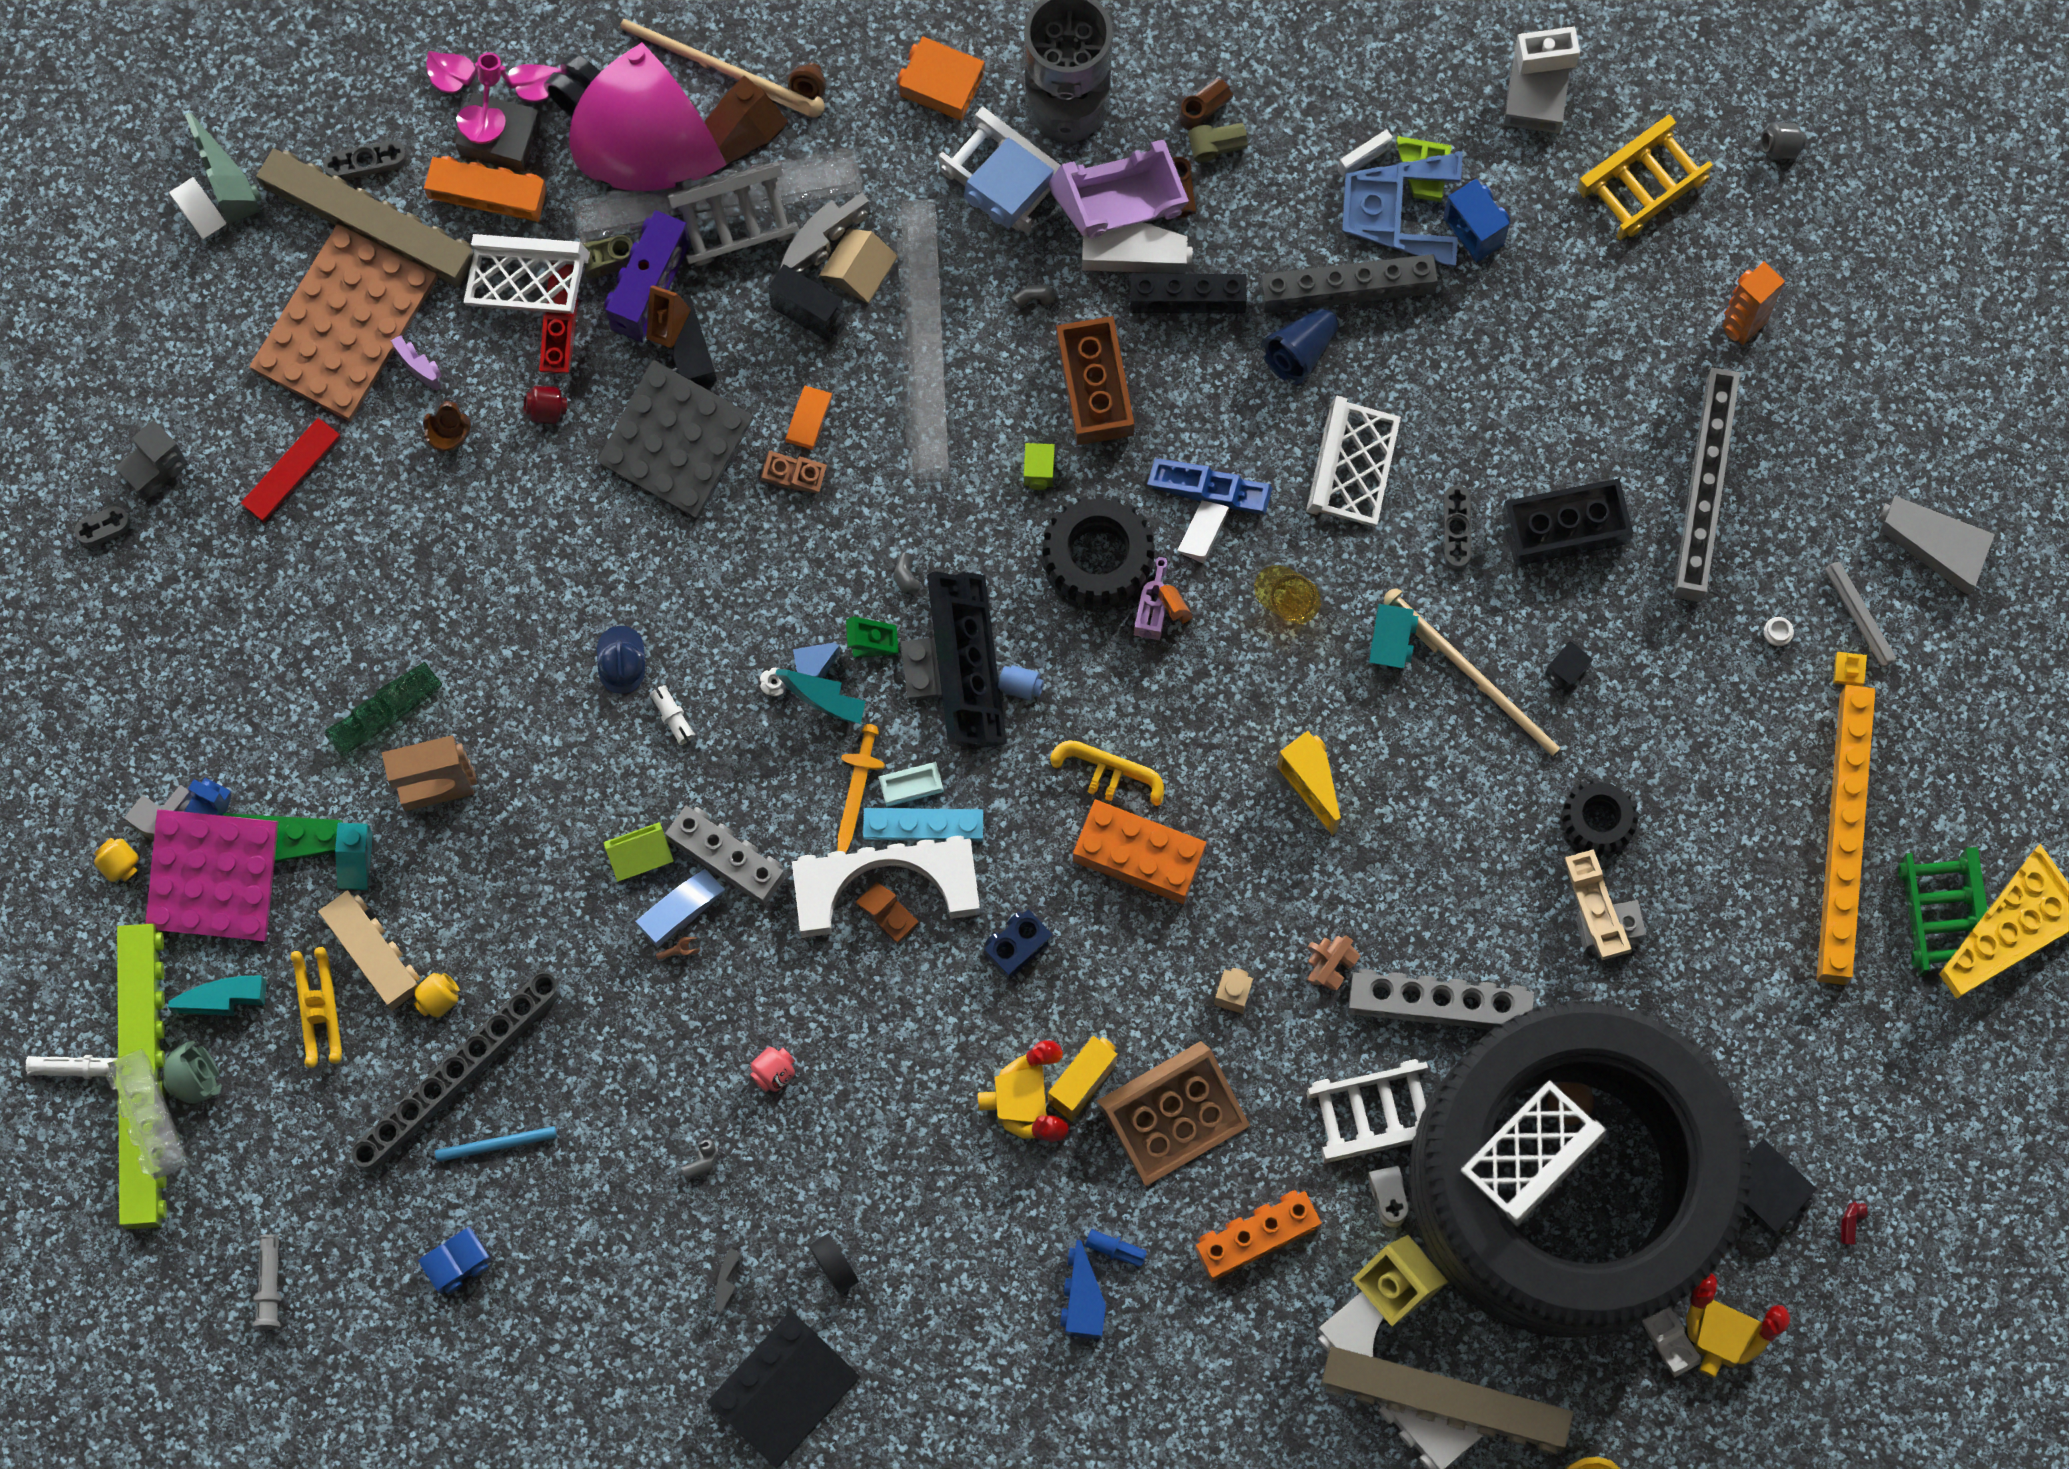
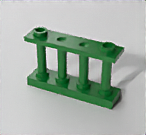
(1972, 894)

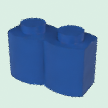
(455, 1261)

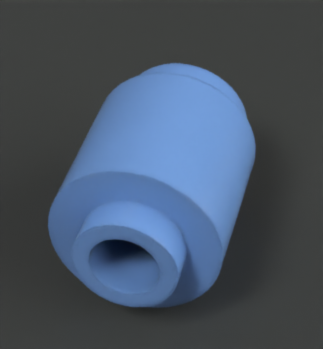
(1020, 682)

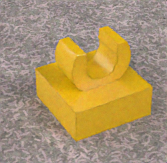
(1849, 669)

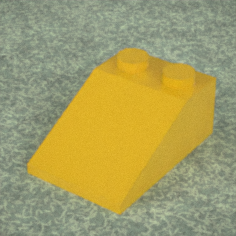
(1308, 772)

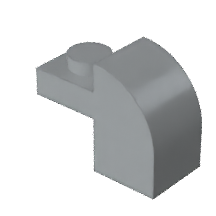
(143, 813)

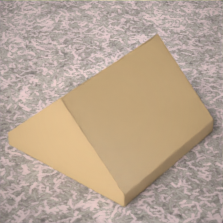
(859, 264)

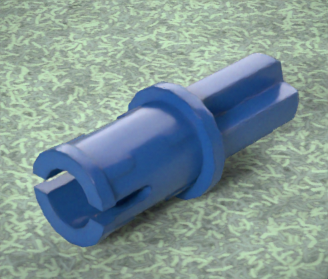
(1115, 1248)

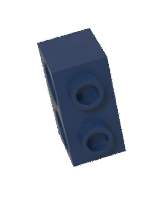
(1024, 949)

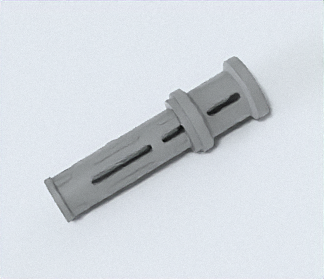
(267, 1296)

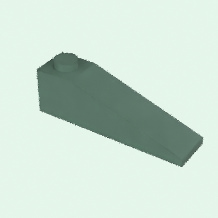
(228, 182)

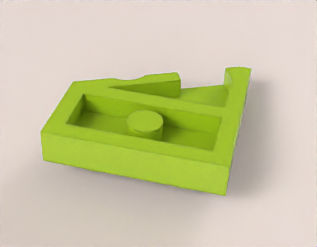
(1416, 150)

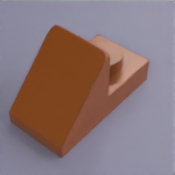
(887, 912)

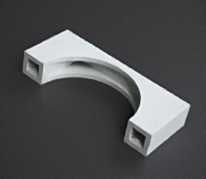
(823, 879)
(1354, 1330)

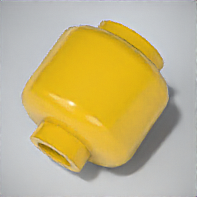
(116, 860)
(436, 995)

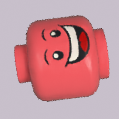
(772, 1069)

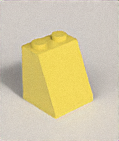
(1399, 1279)

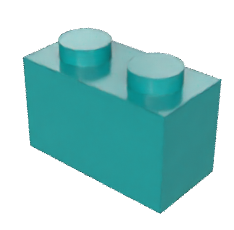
(1392, 636)

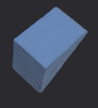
(816, 659)

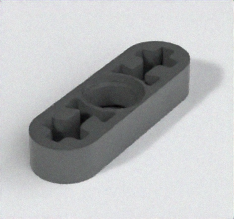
(354, 153)
(1449, 507)

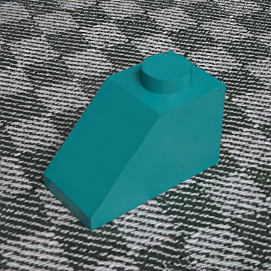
(353, 856)

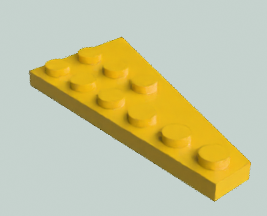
(2019, 923)

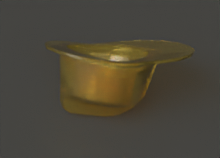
(1287, 594)

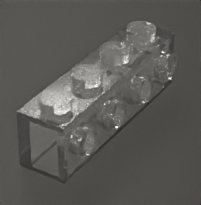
(147, 1113)

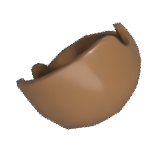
(1579, 1094)

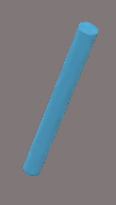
(496, 1143)

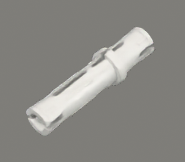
(65, 1066)

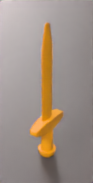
(862, 764)

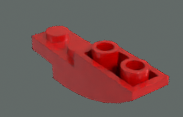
(558, 330)

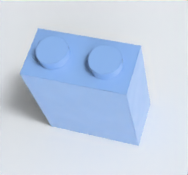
(1008, 183)

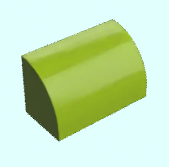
(638, 851)

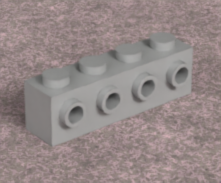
(726, 855)

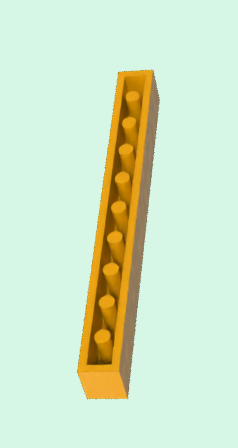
(1846, 835)

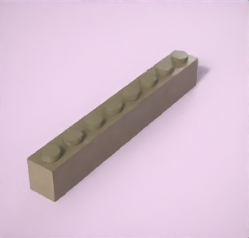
(360, 213)
(1446, 1399)

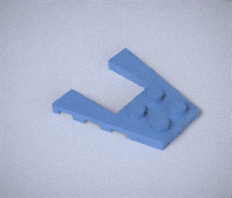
(1375, 205)

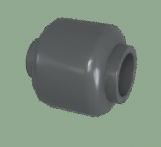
(1782, 140)

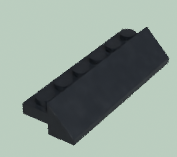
(966, 660)

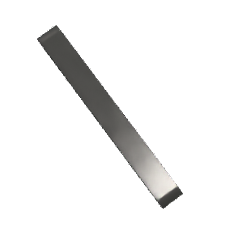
(450, 1086)

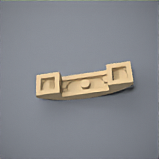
(1596, 905)

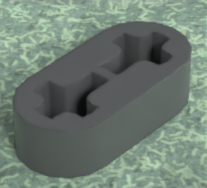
(101, 522)

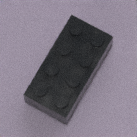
(1567, 522)

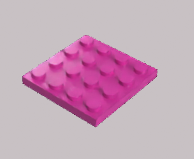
(212, 874)

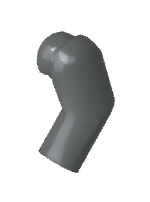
(903, 576)

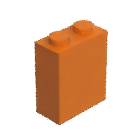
(941, 78)

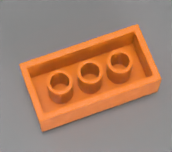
(1139, 851)

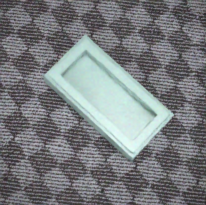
(911, 784)

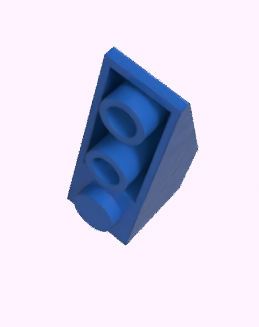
(1086, 1304)

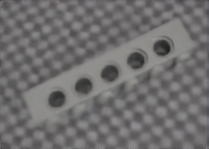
(1425, 1010)

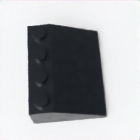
(783, 1389)

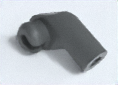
(1031, 292)
(705, 1160)

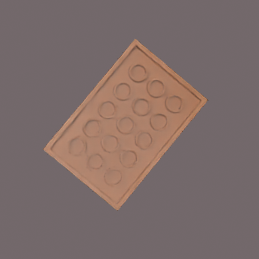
(343, 322)

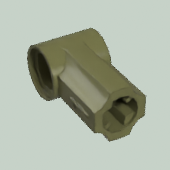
(1210, 142)

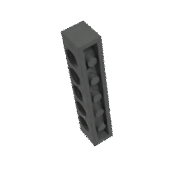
(1348, 283)

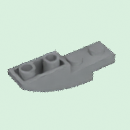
(812, 241)

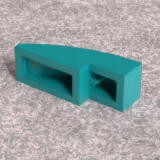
(823, 695)
(221, 996)

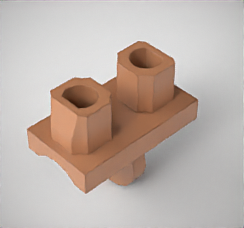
(1338, 951)

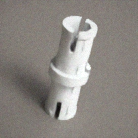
(672, 715)

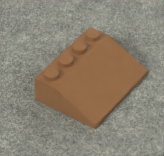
(1173, 1113)

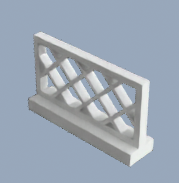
(525, 250)
(1329, 455)
(1554, 1172)

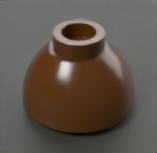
(807, 81)

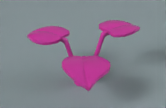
(479, 123)

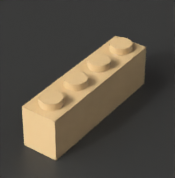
(369, 949)

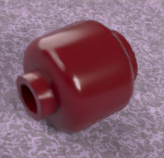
(544, 404)

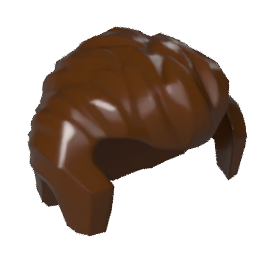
(447, 428)

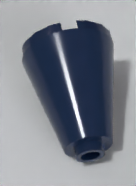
(1298, 346)

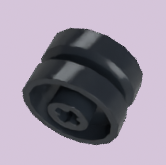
(569, 86)

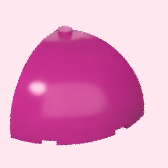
(640, 128)

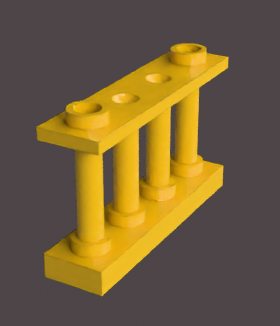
(1640, 150)

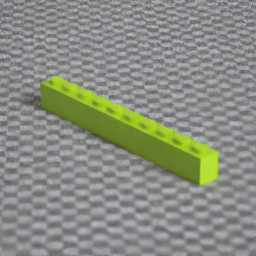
(139, 1029)

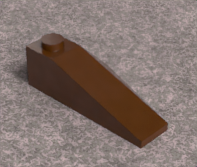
(744, 121)

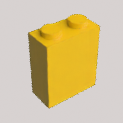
(1083, 1077)

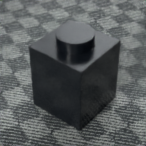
(1568, 667)

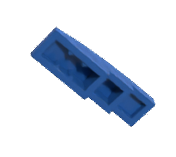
(1202, 483)

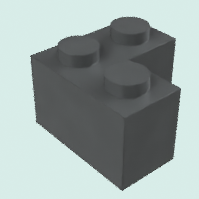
(152, 462)

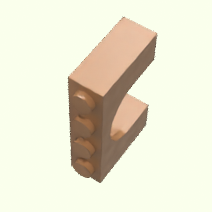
(430, 772)

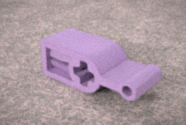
(1149, 607)

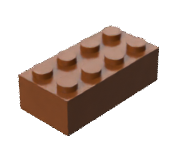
(1095, 380)

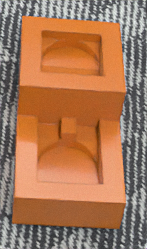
(808, 417)
(1174, 603)

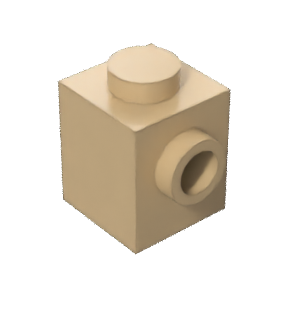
(1234, 990)

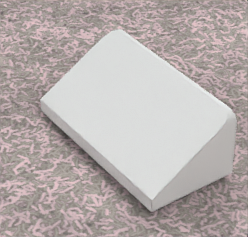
(1203, 531)

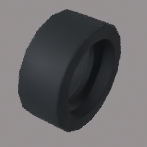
(833, 1264)

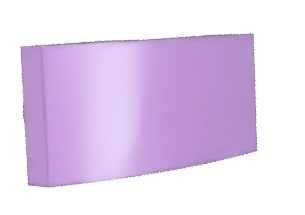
(418, 366)

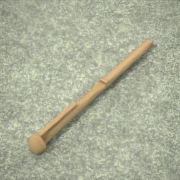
(777, 93)
(1437, 642)

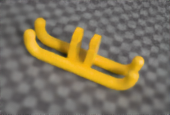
(1109, 761)
(317, 1007)

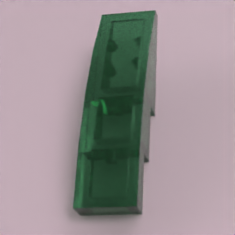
(383, 709)

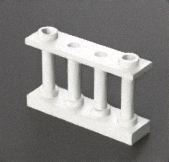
(991, 126)
(1366, 1140)

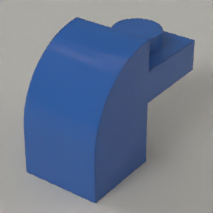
(208, 798)

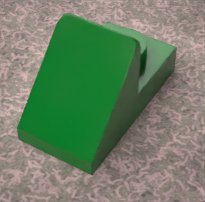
(871, 637)

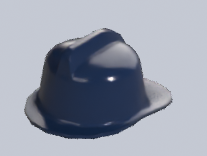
(621, 659)

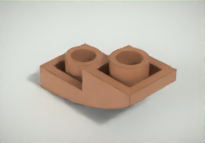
(793, 473)

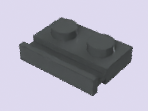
(921, 669)

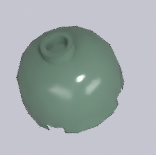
(191, 1074)

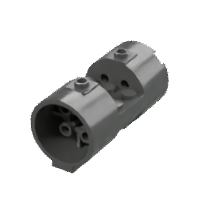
(1067, 68)

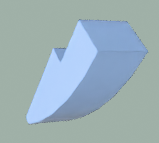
(679, 907)

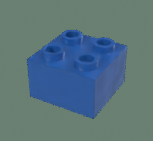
(1477, 219)

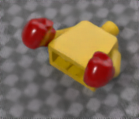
(1022, 1095)
(1727, 1334)

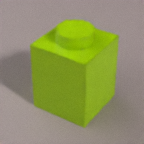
(1039, 465)

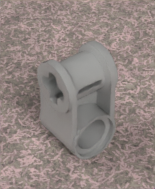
(1388, 1190)

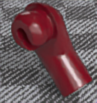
(1849, 1221)

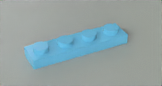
(922, 824)

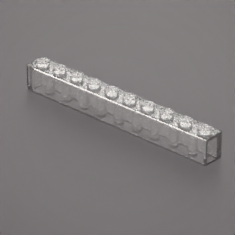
(802, 181)
(924, 341)

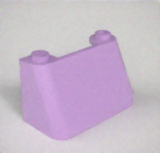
(1120, 191)

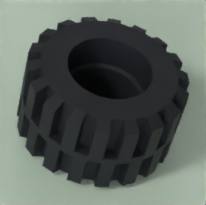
(1610, 797)

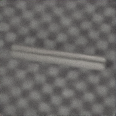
(1860, 614)

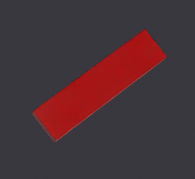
(290, 470)

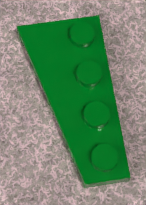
(300, 836)

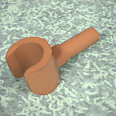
(682, 947)

